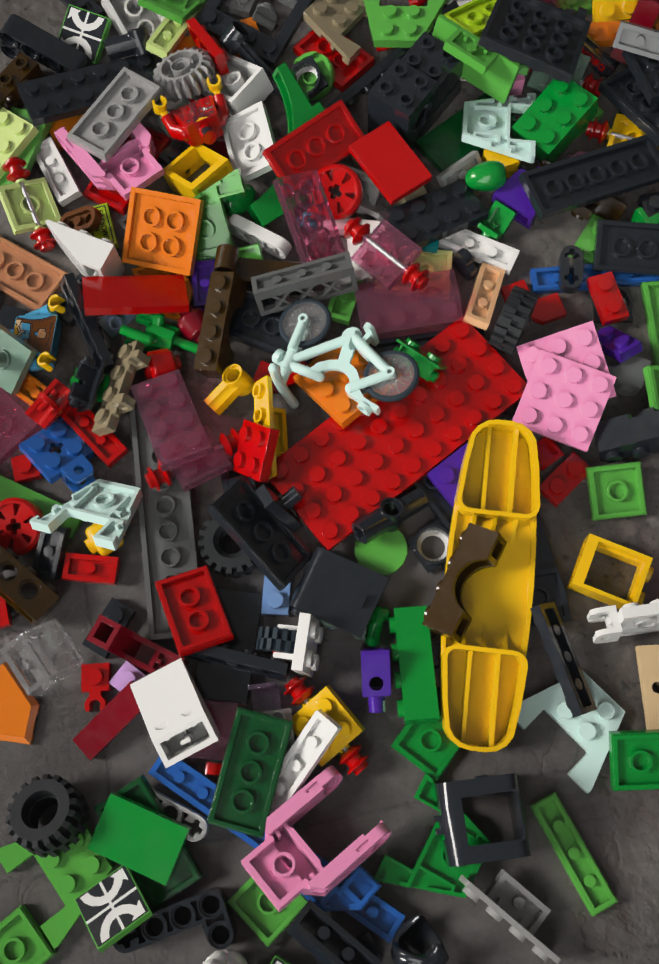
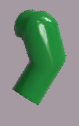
(380, 615)

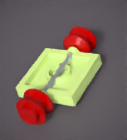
(28, 204)

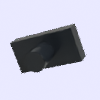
(283, 505)

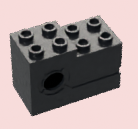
(415, 89)

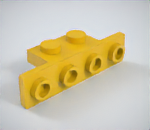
(270, 416)

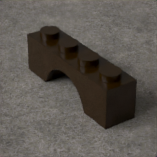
(224, 296)
(477, 550)

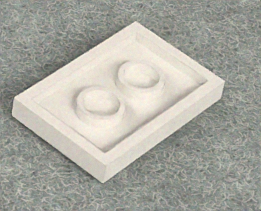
(246, 138)

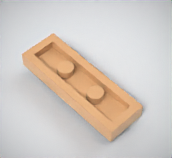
(484, 296)

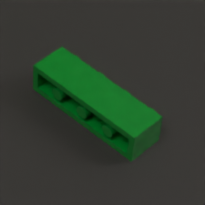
(415, 666)

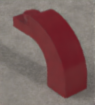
(130, 645)

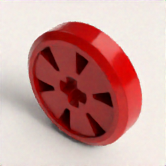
(350, 186)
(19, 511)

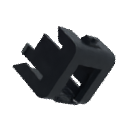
(453, 822)

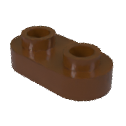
(83, 218)

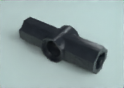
(390, 515)

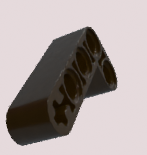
(229, 260)

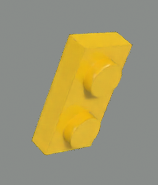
(612, 10)

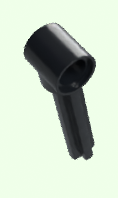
(236, 41)

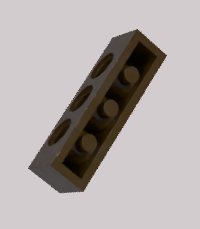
(19, 70)
(34, 608)

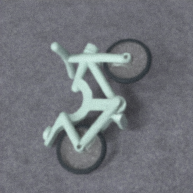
(307, 322)

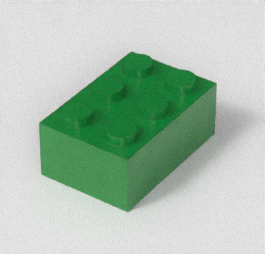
(556, 118)

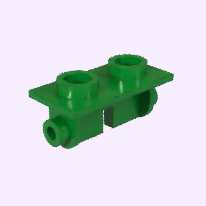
(427, 363)

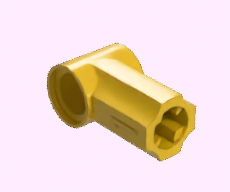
(235, 383)

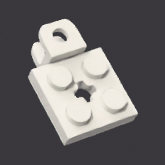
(630, 620)

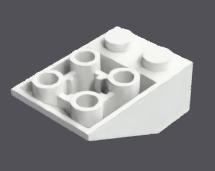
(86, 252)
(174, 713)

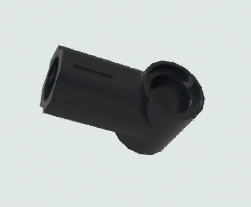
(127, 44)

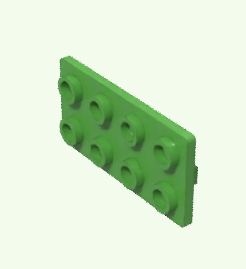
(481, 68)

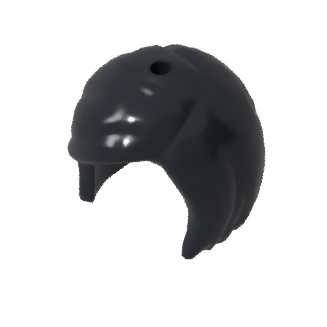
(417, 944)

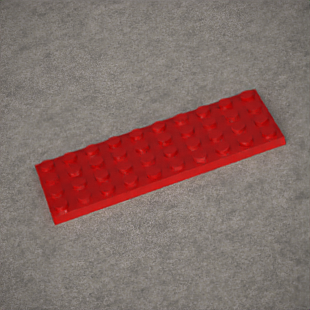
(385, 454)

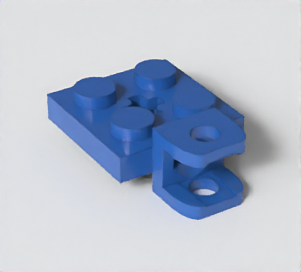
(70, 464)

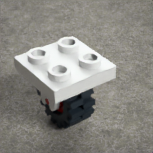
(293, 643)

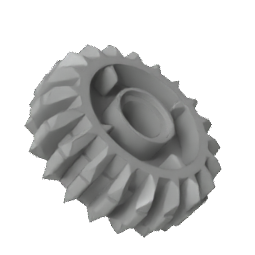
(185, 73)

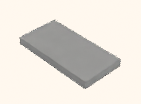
(115, 114)

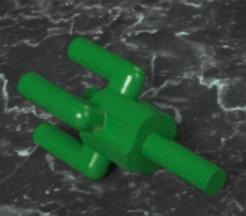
(157, 334)

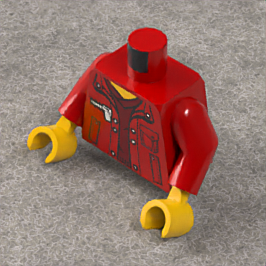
(197, 121)

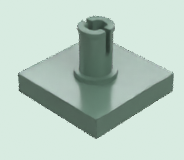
(15, 360)

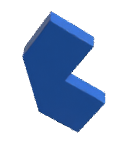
(351, 895)

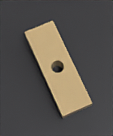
(648, 670)

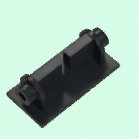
(84, 396)

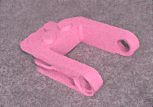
(129, 166)
(286, 864)

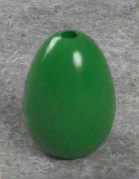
(486, 176)
(239, 202)

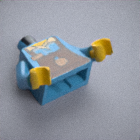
(42, 332)

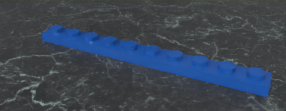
(199, 791)

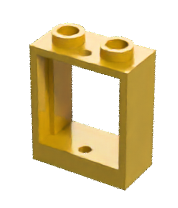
(192, 160)
(594, 543)

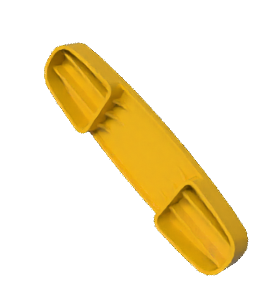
(488, 671)

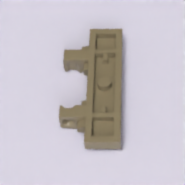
(116, 395)

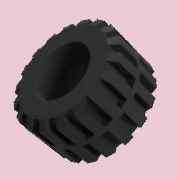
(33, 801)

